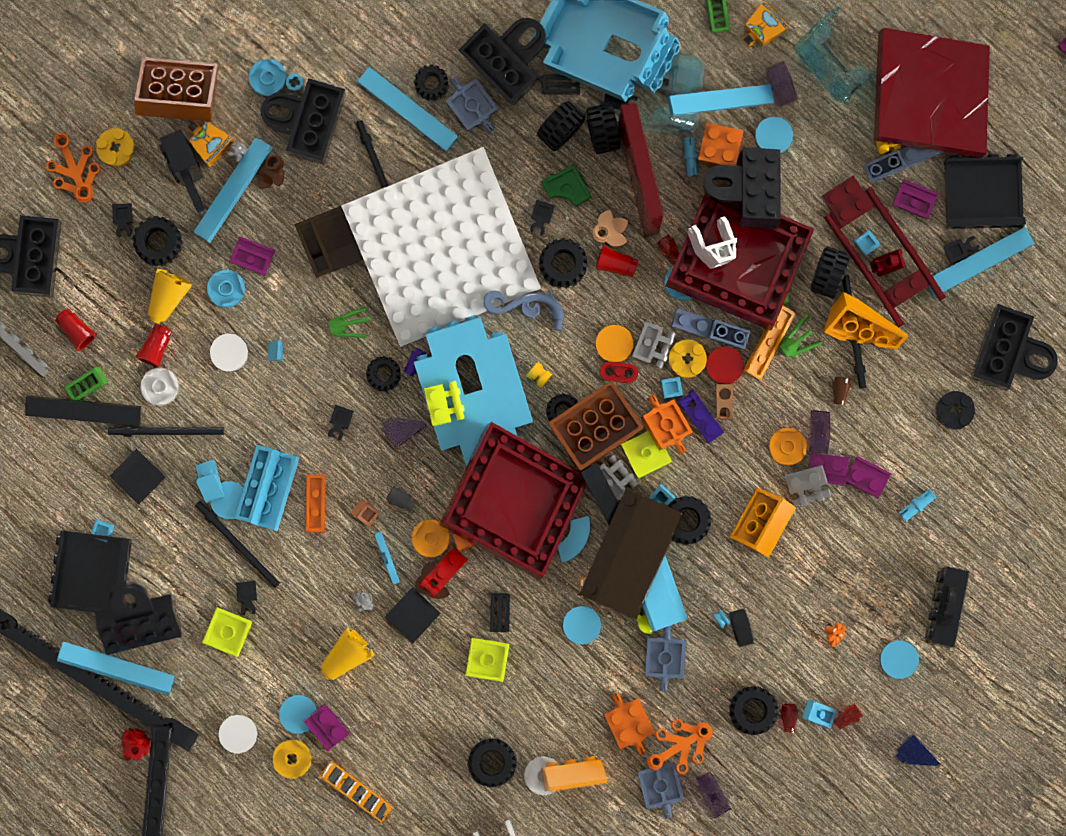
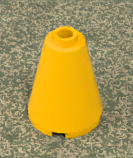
(166, 294)
(345, 655)

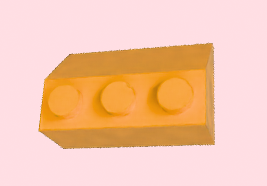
(762, 522)
(573, 774)

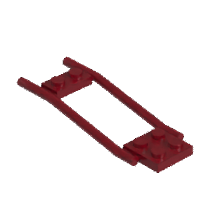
(848, 203)

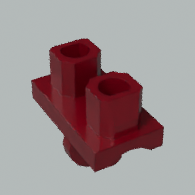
(888, 263)

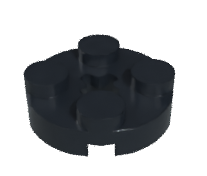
(964, 403)

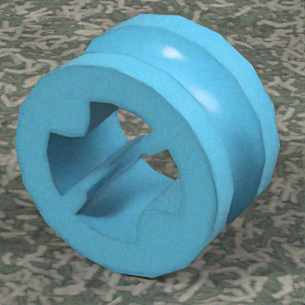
(291, 78)
(721, 619)

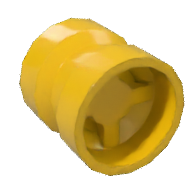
(539, 375)

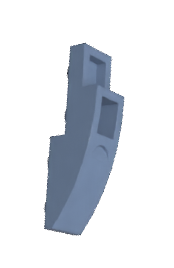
(897, 162)
(710, 329)

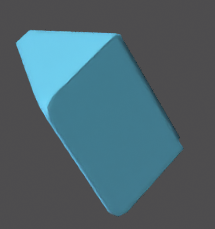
(275, 351)

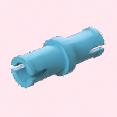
(690, 157)
(917, 505)

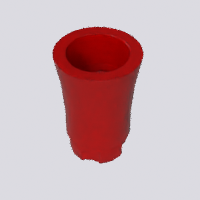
(615, 262)
(75, 329)
(154, 346)

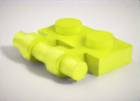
(438, 405)

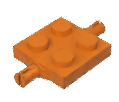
(666, 424)
(629, 723)

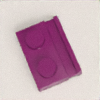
(915, 199)
(252, 256)
(834, 467)
(867, 477)
(326, 727)

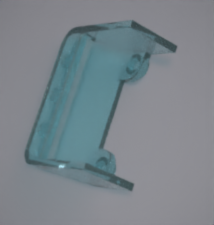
(825, 65)
(686, 79)

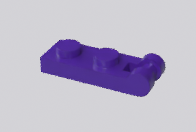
(701, 417)

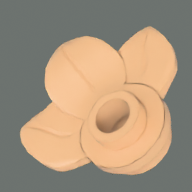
(613, 228)

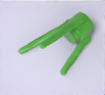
(339, 325)
(789, 346)

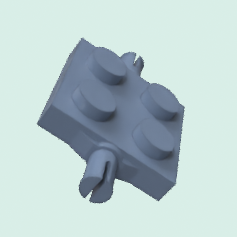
(472, 105)
(665, 658)
(661, 787)

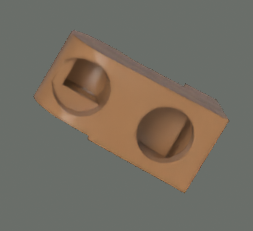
(724, 401)

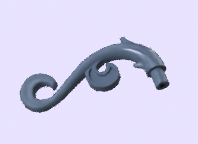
(556, 309)

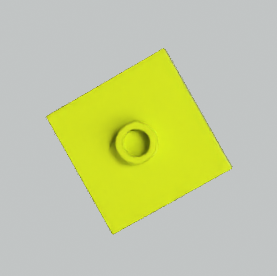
(645, 455)
(227, 632)
(487, 659)

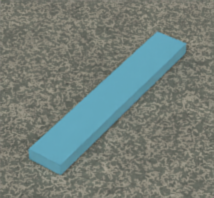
(720, 100)
(407, 109)
(232, 190)
(982, 260)
(115, 668)

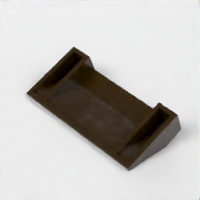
(328, 242)
(631, 553)

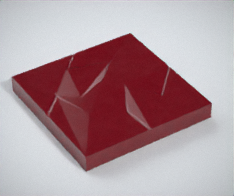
(932, 92)
(640, 169)
(759, 276)
(514, 501)

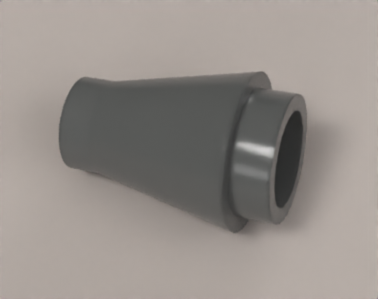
(400, 498)

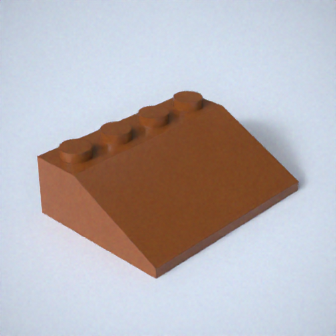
(176, 89)
(595, 426)

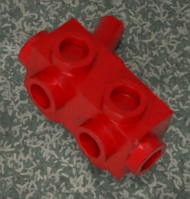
(134, 744)

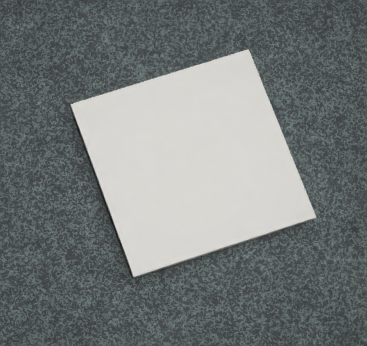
(440, 245)

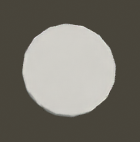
(229, 352)
(159, 386)
(238, 734)
(533, 775)

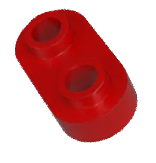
(618, 372)

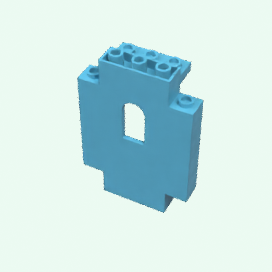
(581, 31)
(502, 393)

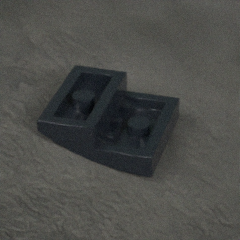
(137, 476)
(412, 615)

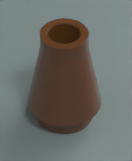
(840, 389)

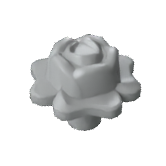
(237, 150)
(363, 601)

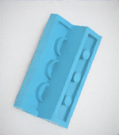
(267, 487)
(663, 600)

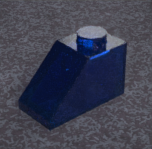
(915, 753)

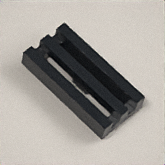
(559, 91)
(500, 596)

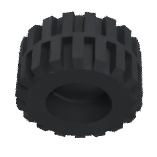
(561, 126)
(603, 128)
(146, 229)
(568, 247)
(830, 272)
(704, 520)
(769, 703)
(477, 772)

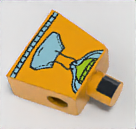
(764, 26)
(209, 141)

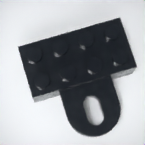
(504, 58)
(309, 120)
(183, 164)
(753, 187)
(32, 256)
(1008, 349)
(947, 607)
(136, 623)

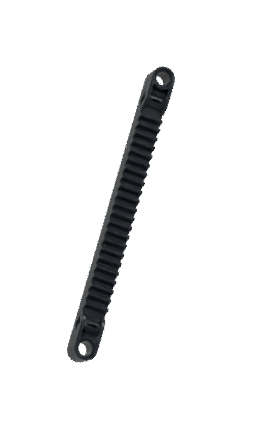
(182, 735)

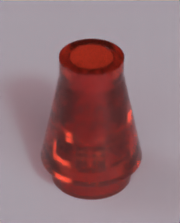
(668, 247)
(849, 716)
(789, 717)

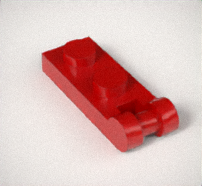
(443, 572)

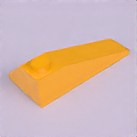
(858, 322)

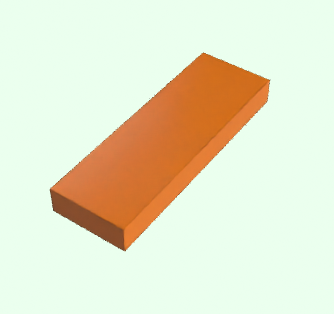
(315, 503)

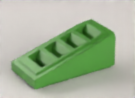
(725, 19)
(99, 376)

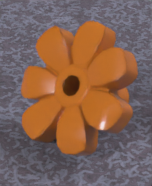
(835, 633)

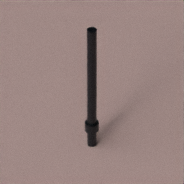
(366, 140)
(859, 368)
(128, 431)
(212, 518)

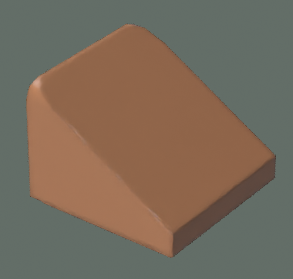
(365, 512)

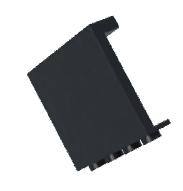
(984, 192)
(88, 570)

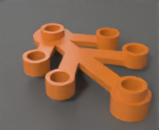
(74, 171)
(682, 744)

